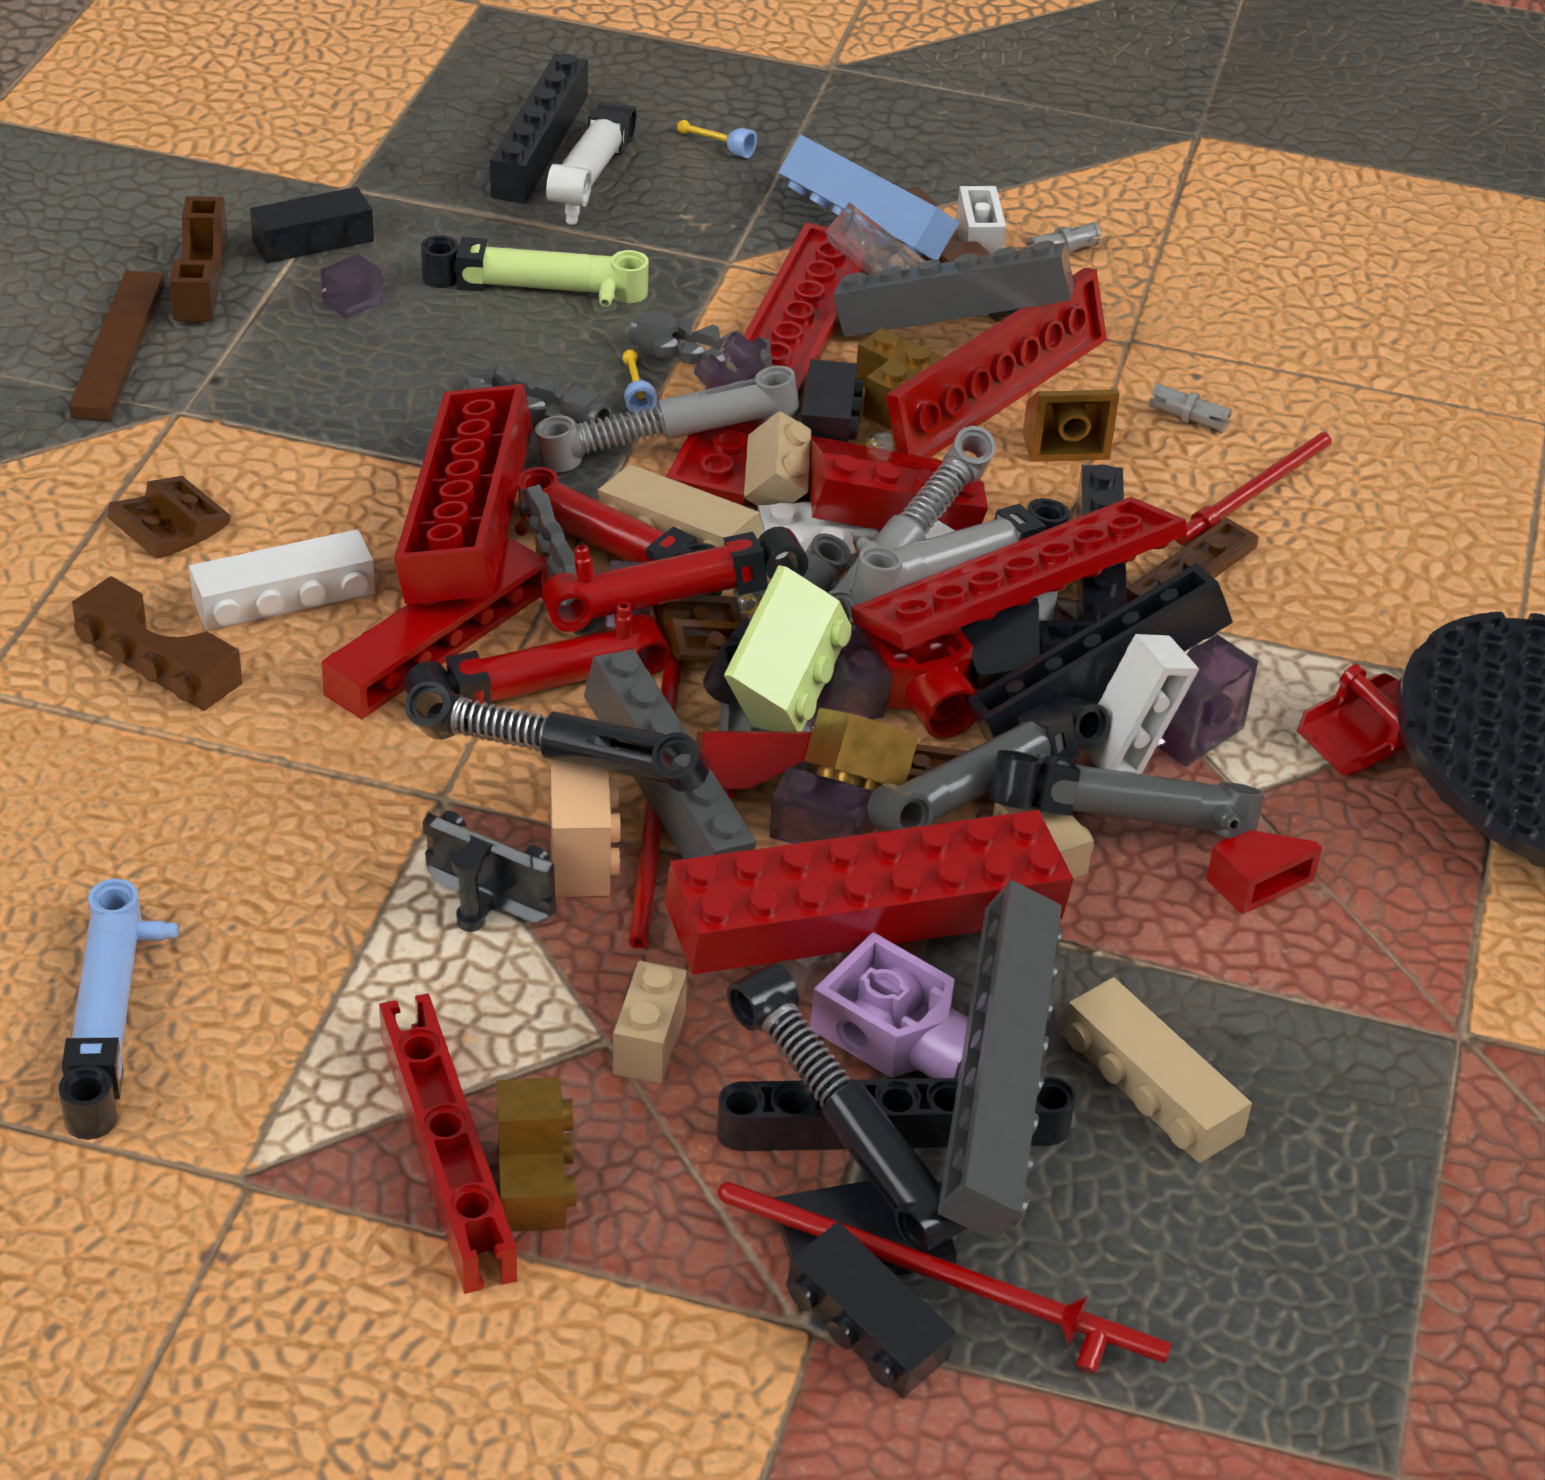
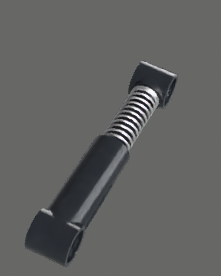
(562, 737)
(769, 1003)

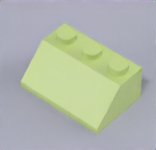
(787, 653)

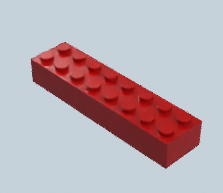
(464, 496)
(841, 889)

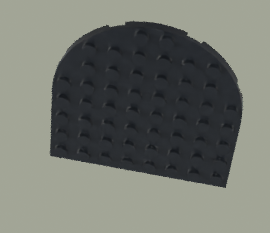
(1477, 724)

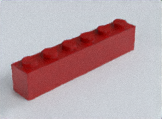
(375, 663)

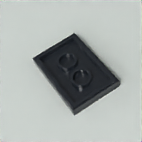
(857, 1206)

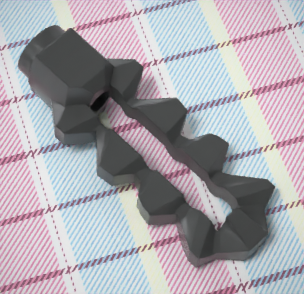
(660, 334)
(576, 403)
(551, 541)

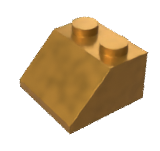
(1070, 425)

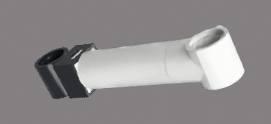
(607, 135)

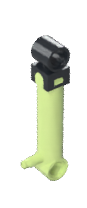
(476, 264)

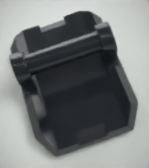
(488, 872)

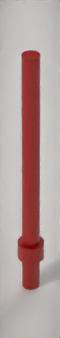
(1211, 515)

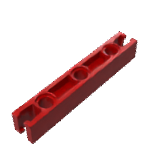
(448, 1144)

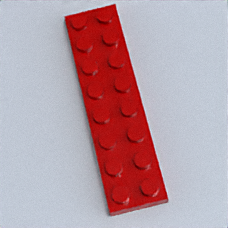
(995, 369)
(1017, 573)

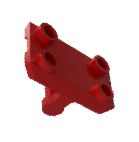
(1356, 723)

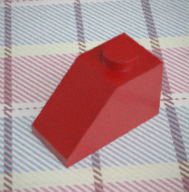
(1261, 867)

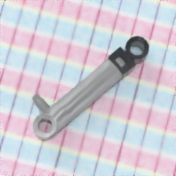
(887, 569)

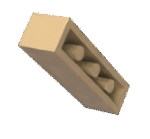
(671, 503)
(1157, 1070)

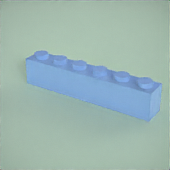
(840, 181)

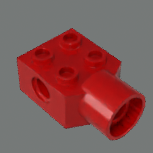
(931, 681)

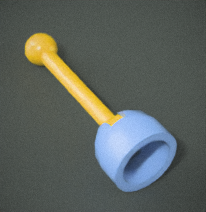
(739, 141)
(638, 388)

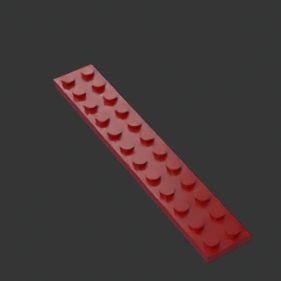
(799, 322)

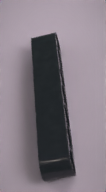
(789, 1117)

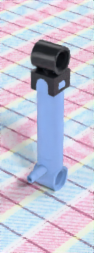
(93, 1053)

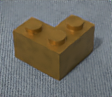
(885, 364)
(860, 750)
(534, 1153)

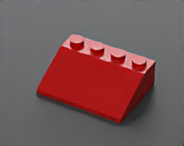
(873, 484)

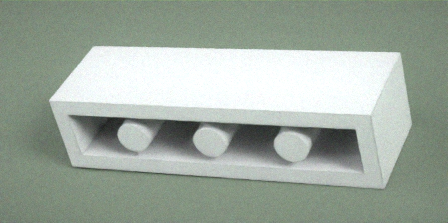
(282, 579)

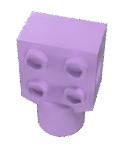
(891, 1011)

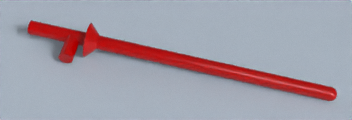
(1069, 1317)

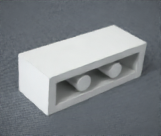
(1142, 701)

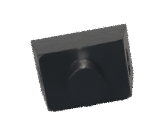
(1003, 642)

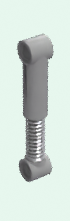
(772, 390)
(954, 473)

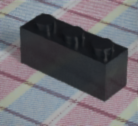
(312, 224)
(832, 400)
(869, 1310)

